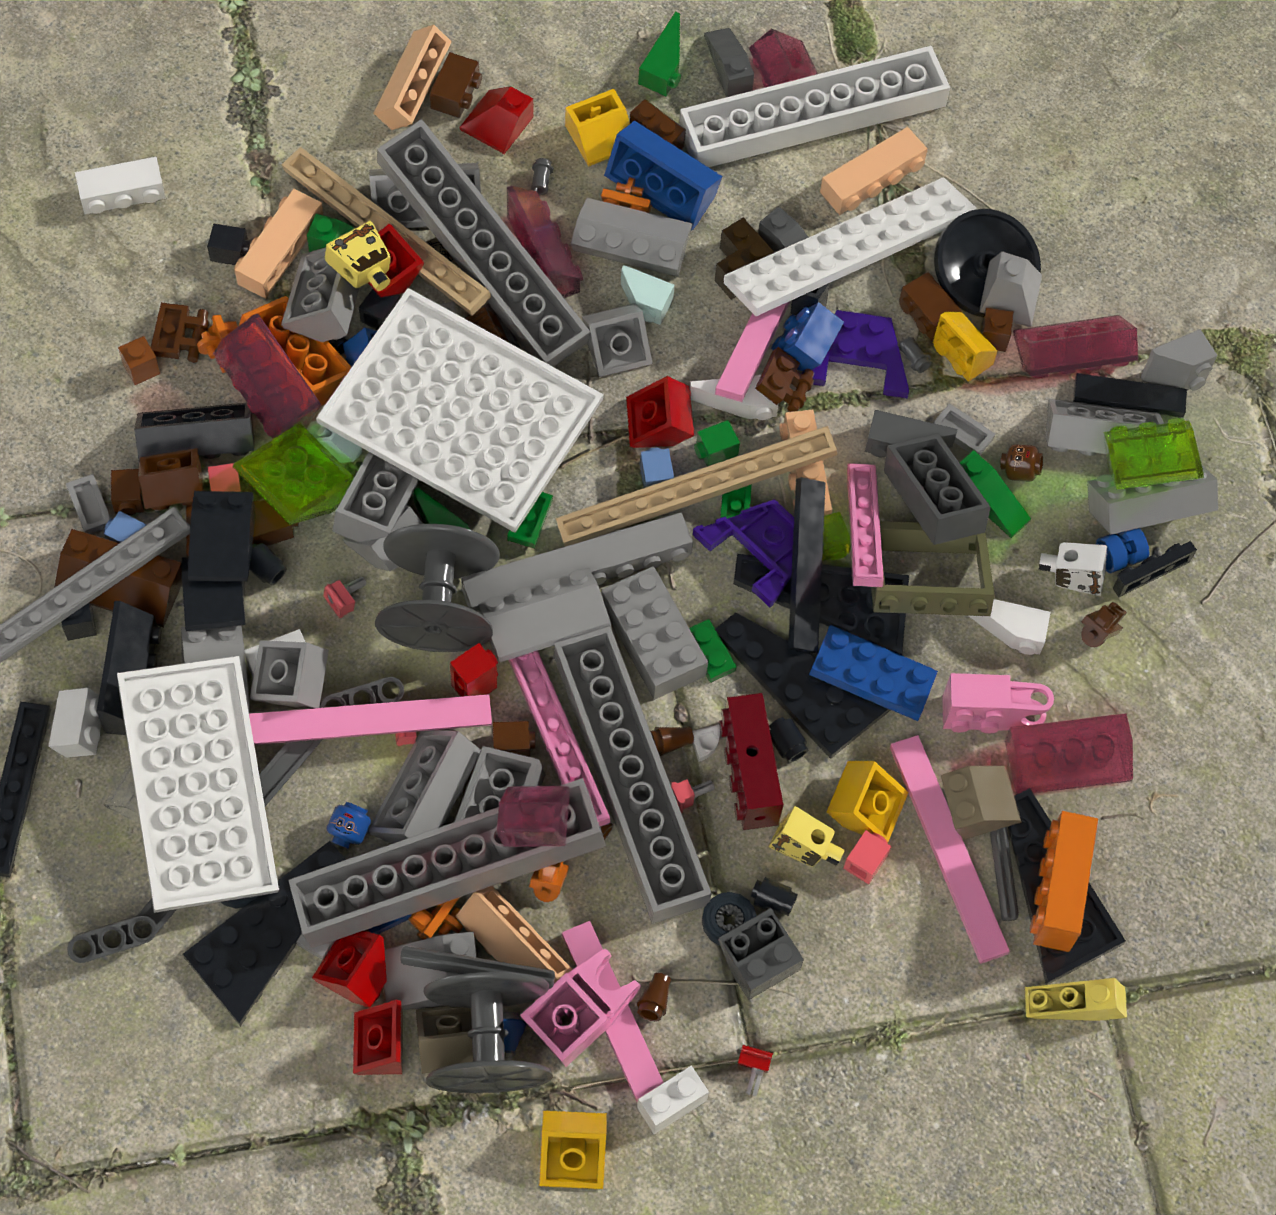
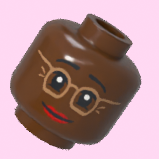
(1022, 462)

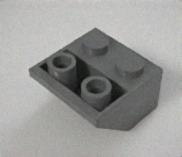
(760, 954)

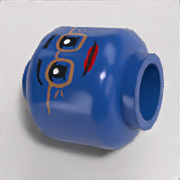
(348, 824)

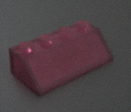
(542, 239)
(1076, 345)
(266, 377)
(1070, 753)

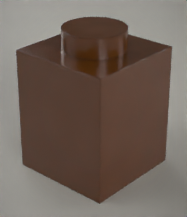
(997, 327)
(126, 491)
(513, 737)

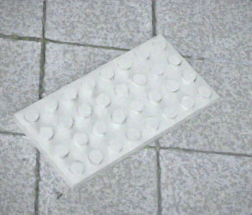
(197, 784)

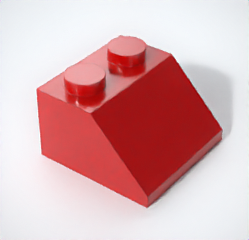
(660, 414)

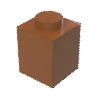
(139, 360)

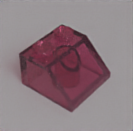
(781, 58)
(533, 816)

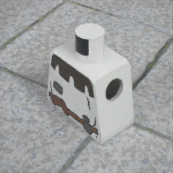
(1077, 567)

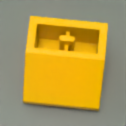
(596, 124)
(963, 345)

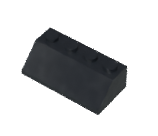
(208, 428)
(128, 649)

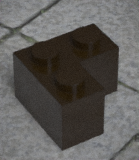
(742, 247)

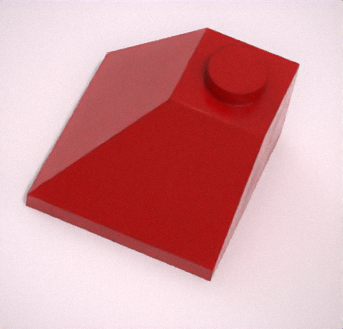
(500, 118)
(355, 968)

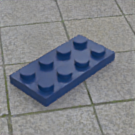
(873, 673)

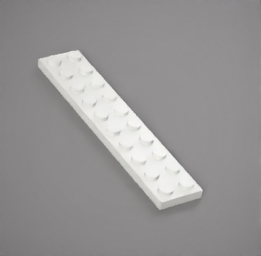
(847, 247)

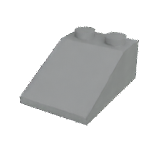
(214, 644)
(408, 982)

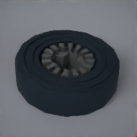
(725, 904)

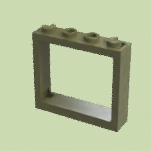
(929, 599)

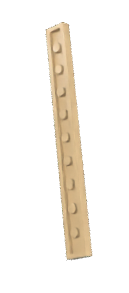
(360, 210)
(696, 486)

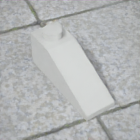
(752, 407)
(1017, 626)

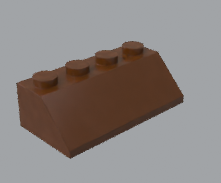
(149, 588)

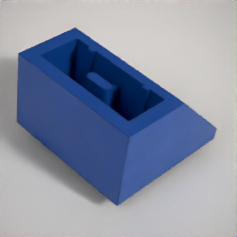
(809, 335)

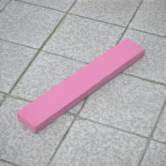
(749, 353)
(864, 525)
(624, 1032)

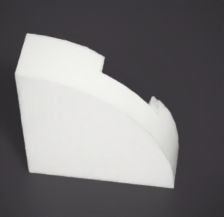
(706, 741)

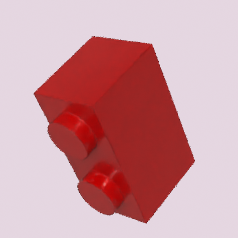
(474, 672)

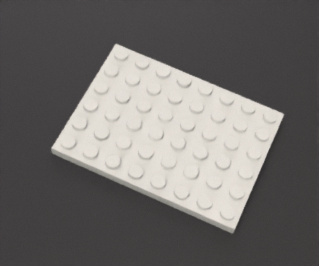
(460, 409)

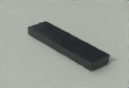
(1130, 395)

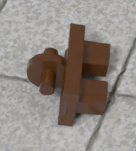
(1102, 624)

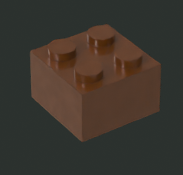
(170, 478)

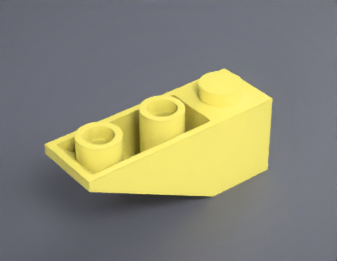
(1077, 1000)

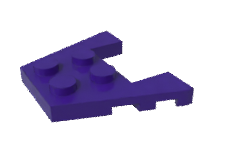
(867, 343)
(767, 534)

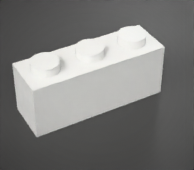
(120, 185)

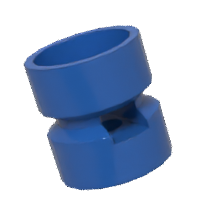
(1124, 549)

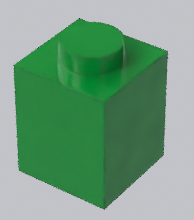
(717, 443)

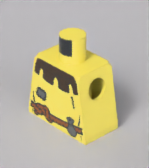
(360, 257)
(805, 839)

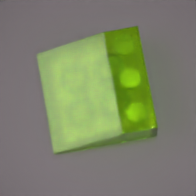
(1152, 454)
(296, 475)

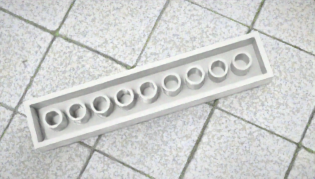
(814, 107)

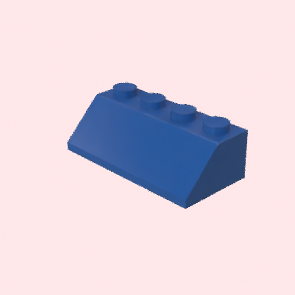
(669, 176)

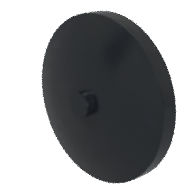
(970, 244)

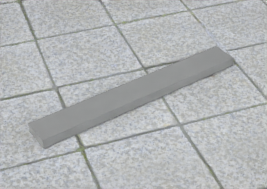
(91, 581)

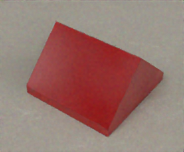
(403, 265)
(378, 1040)

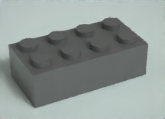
(936, 489)

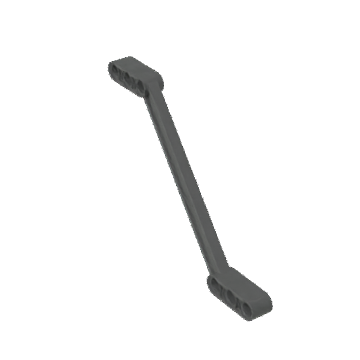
(272, 780)

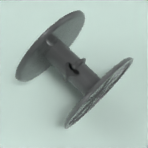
(440, 556)
(486, 996)

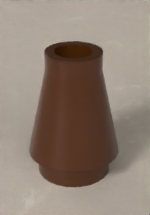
(671, 738)
(654, 1000)

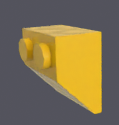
(867, 799)
(573, 1149)

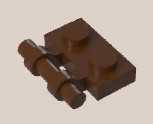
(171, 328)
(777, 377)

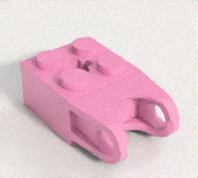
(991, 703)
(590, 1004)

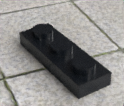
(1154, 568)

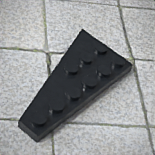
(840, 602)
(821, 709)
(1098, 931)
(254, 942)

